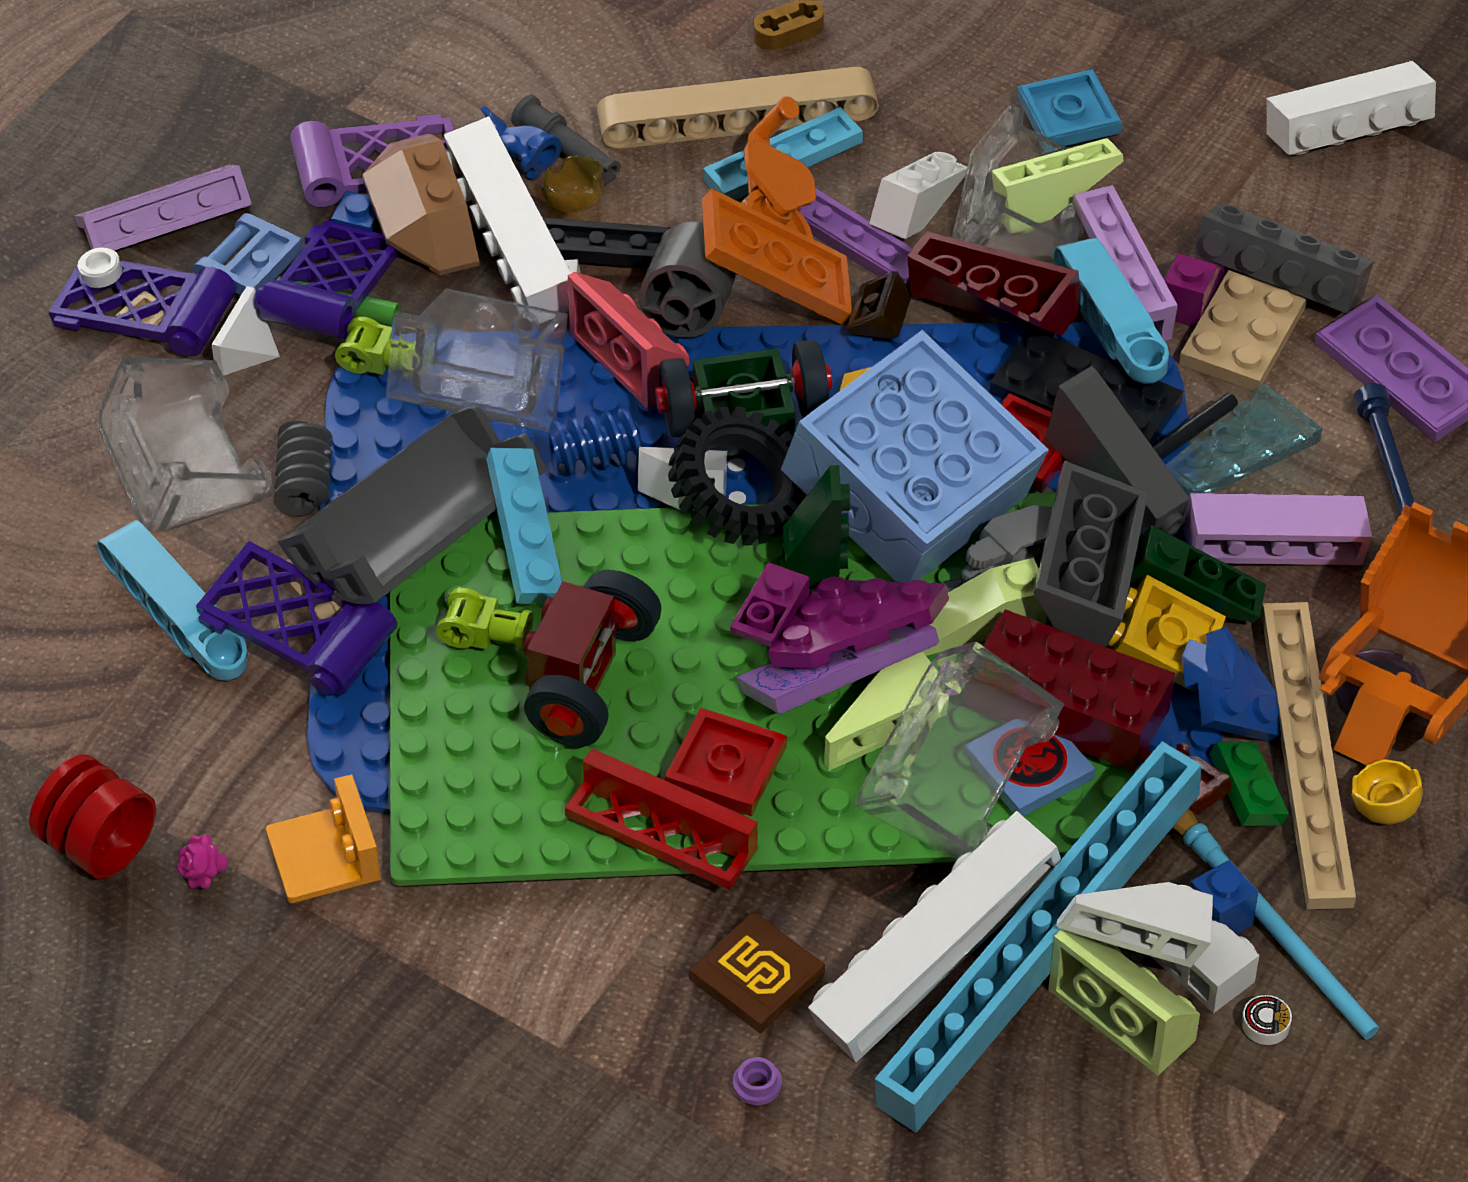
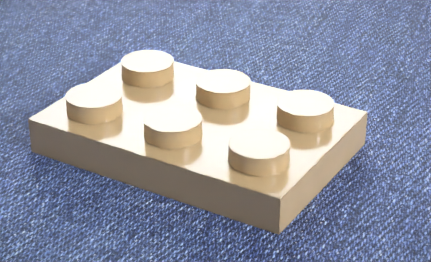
(1242, 331)

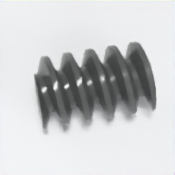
(302, 468)

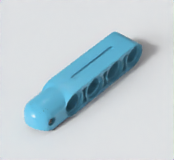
(1115, 311)
(171, 599)

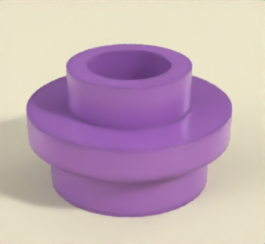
(758, 1070)

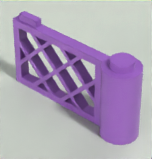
(324, 159)

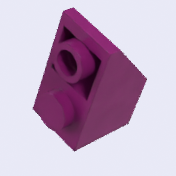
(771, 604)

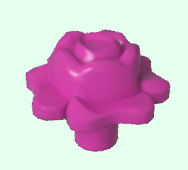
(200, 861)

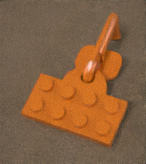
(768, 235)

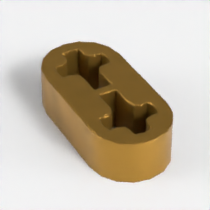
(788, 24)

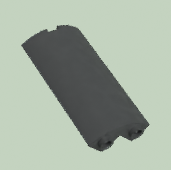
(403, 510)

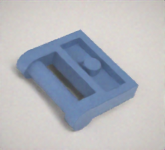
(260, 259)

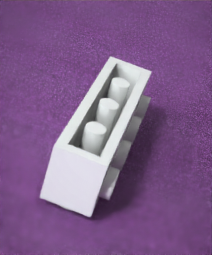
(1351, 108)

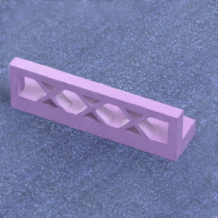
(165, 208)
(1109, 221)

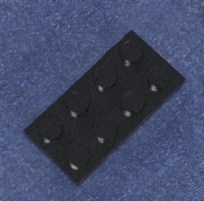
(1044, 363)

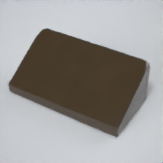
(880, 307)

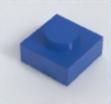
(356, 211)

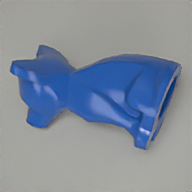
(528, 145)

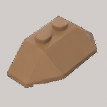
(422, 204)

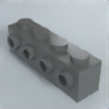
(1283, 257)

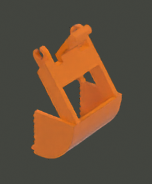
(1420, 599)

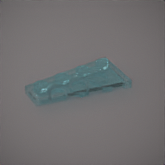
(1247, 442)

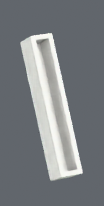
(509, 216)
(934, 936)

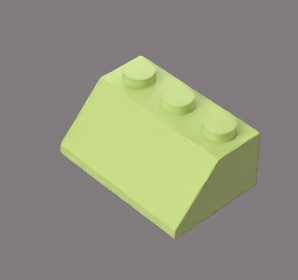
(1122, 1000)

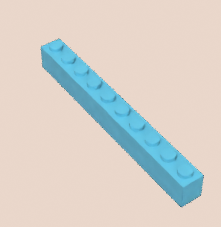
(1022, 951)

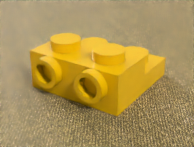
(1160, 624)

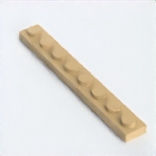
(1308, 757)

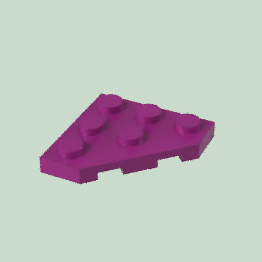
(854, 615)

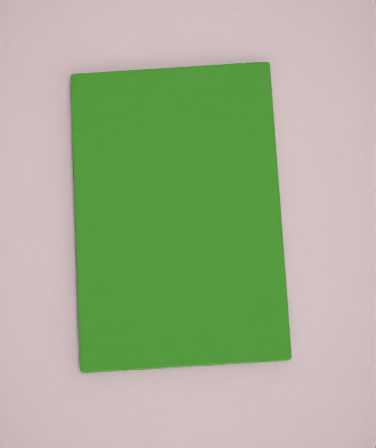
(488, 792)

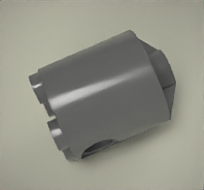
(682, 286)

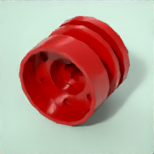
(92, 816)

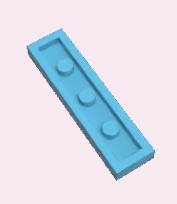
(807, 143)
(524, 524)

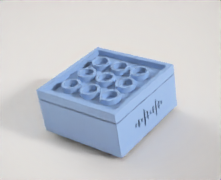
(921, 456)

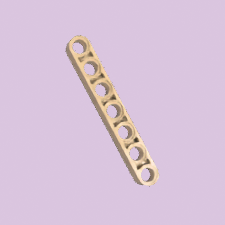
(731, 106)

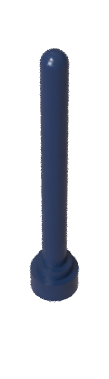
(1373, 405)

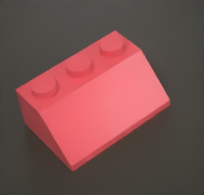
(619, 335)

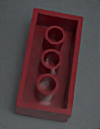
(1107, 696)

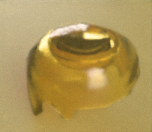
(575, 185)

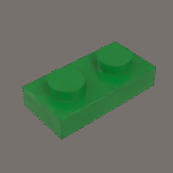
(1253, 788)

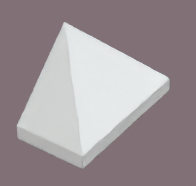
(244, 337)

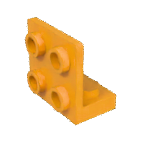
(326, 848)

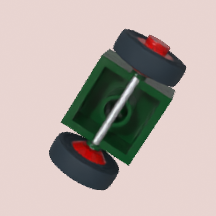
(746, 381)

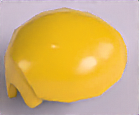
(1387, 791)

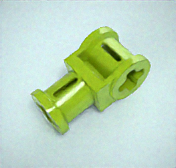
(369, 346)
(481, 621)

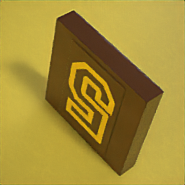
(757, 972)

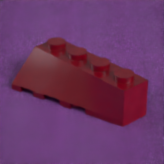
(994, 283)

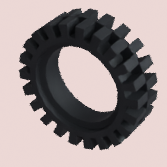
(711, 505)

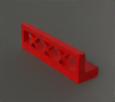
(666, 805)

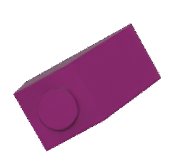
(1193, 286)

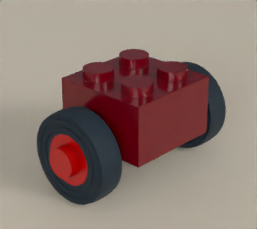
(576, 649)

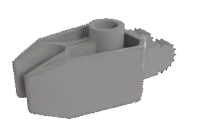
(1009, 540)

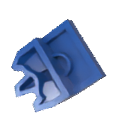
(1231, 687)

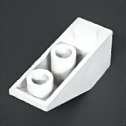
(915, 194)

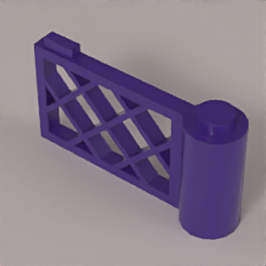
(316, 304)
(186, 323)
(337, 654)

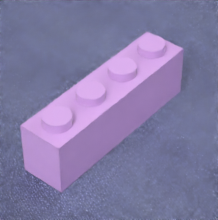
(1279, 528)

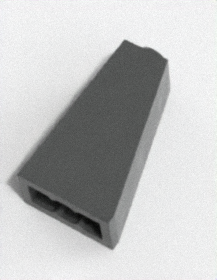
(1099, 435)

